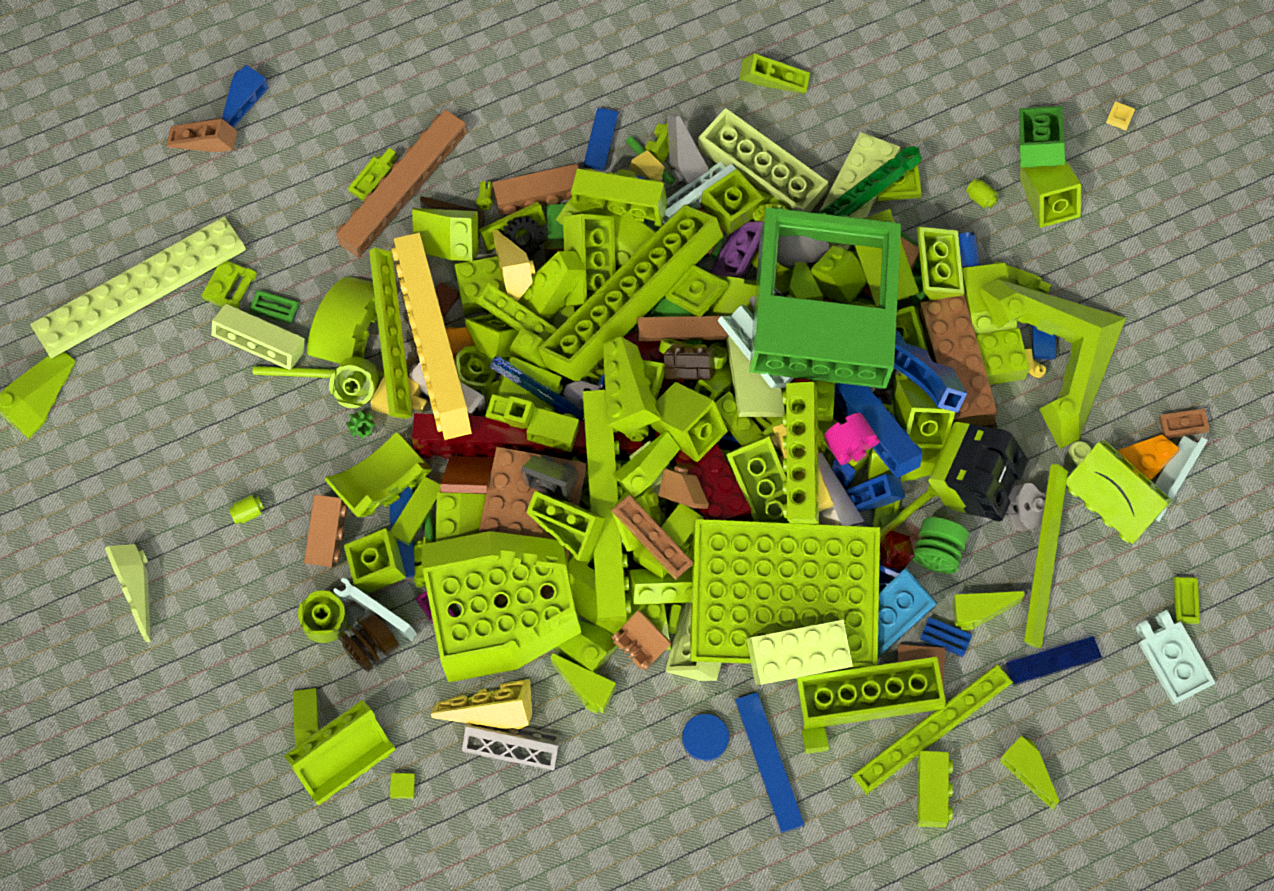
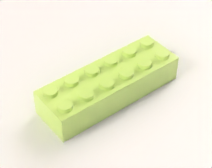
(762, 162)

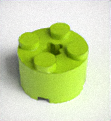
(348, 373)
(311, 612)

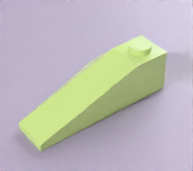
(131, 571)

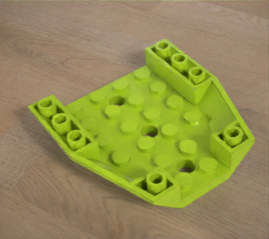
(472, 574)

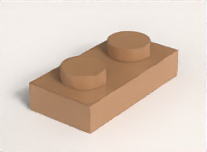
(1184, 423)

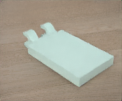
(351, 593)
(1174, 658)

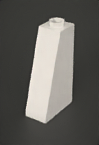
(474, 401)
(844, 511)

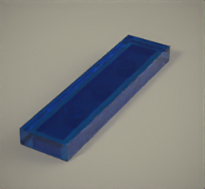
(1053, 661)

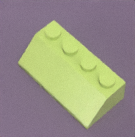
(679, 656)

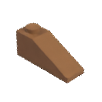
(203, 136)

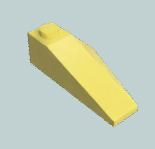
(498, 708)

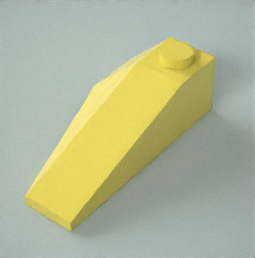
(514, 266)

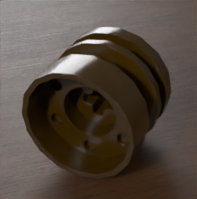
(367, 641)

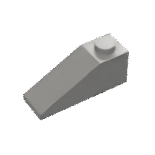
(683, 153)

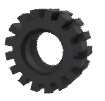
(533, 229)

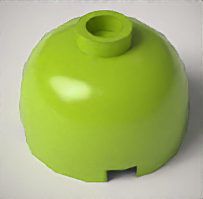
(474, 368)

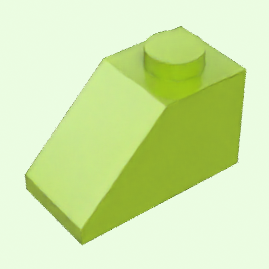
(526, 349)

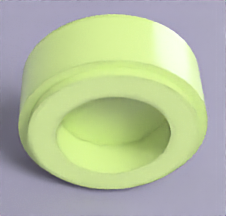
(1078, 452)

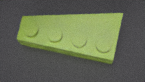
(620, 194)
(553, 284)
(627, 388)

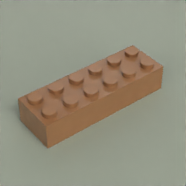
(955, 345)

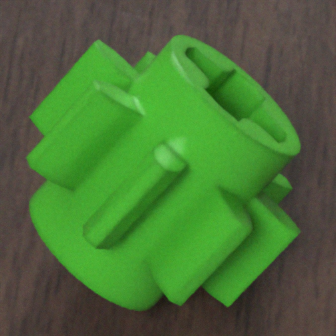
(361, 424)

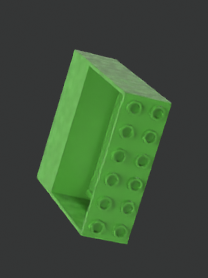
(825, 337)

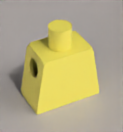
(380, 403)

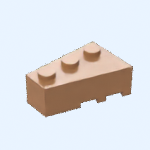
(325, 531)

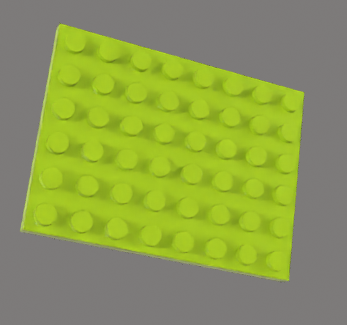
(780, 579)

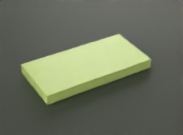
(751, 391)

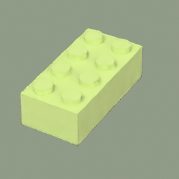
(799, 652)

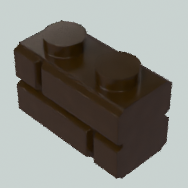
(689, 363)

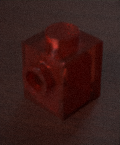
(896, 550)

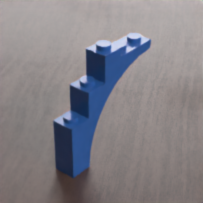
(935, 379)

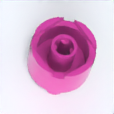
(851, 439)

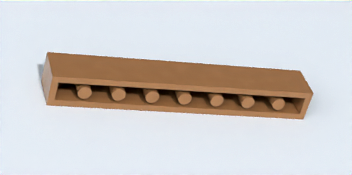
(401, 183)

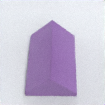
(738, 251)

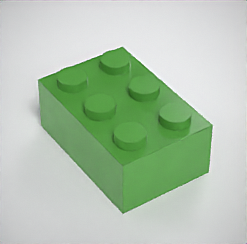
(1041, 136)

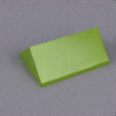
(940, 263)

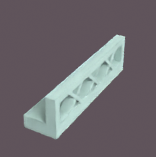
(694, 197)
(739, 328)
(1179, 467)

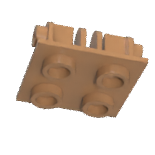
(641, 640)

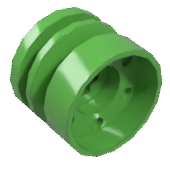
(940, 545)

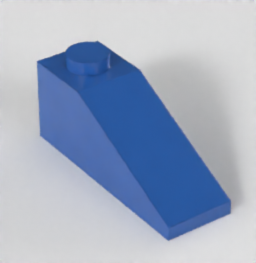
(244, 92)
(876, 492)

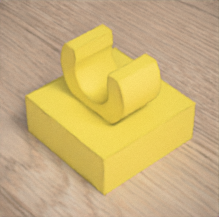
(1120, 115)

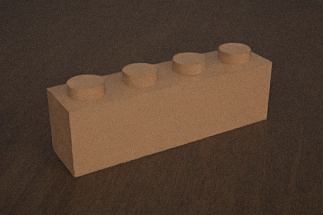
(541, 187)

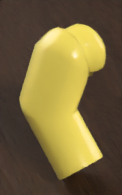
(1035, 369)

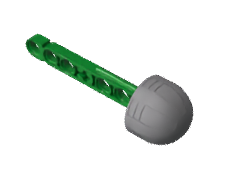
(808, 250)

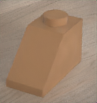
(682, 488)

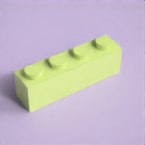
(257, 336)

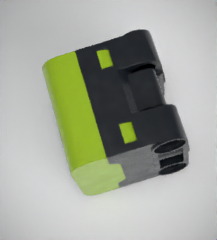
(978, 470)

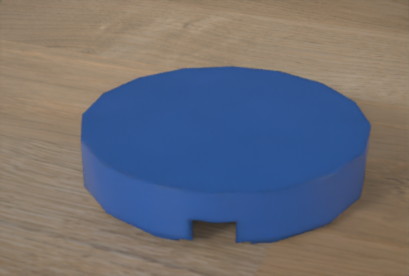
(705, 737)

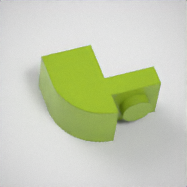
(512, 411)

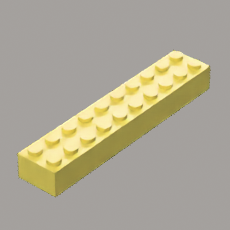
(430, 337)

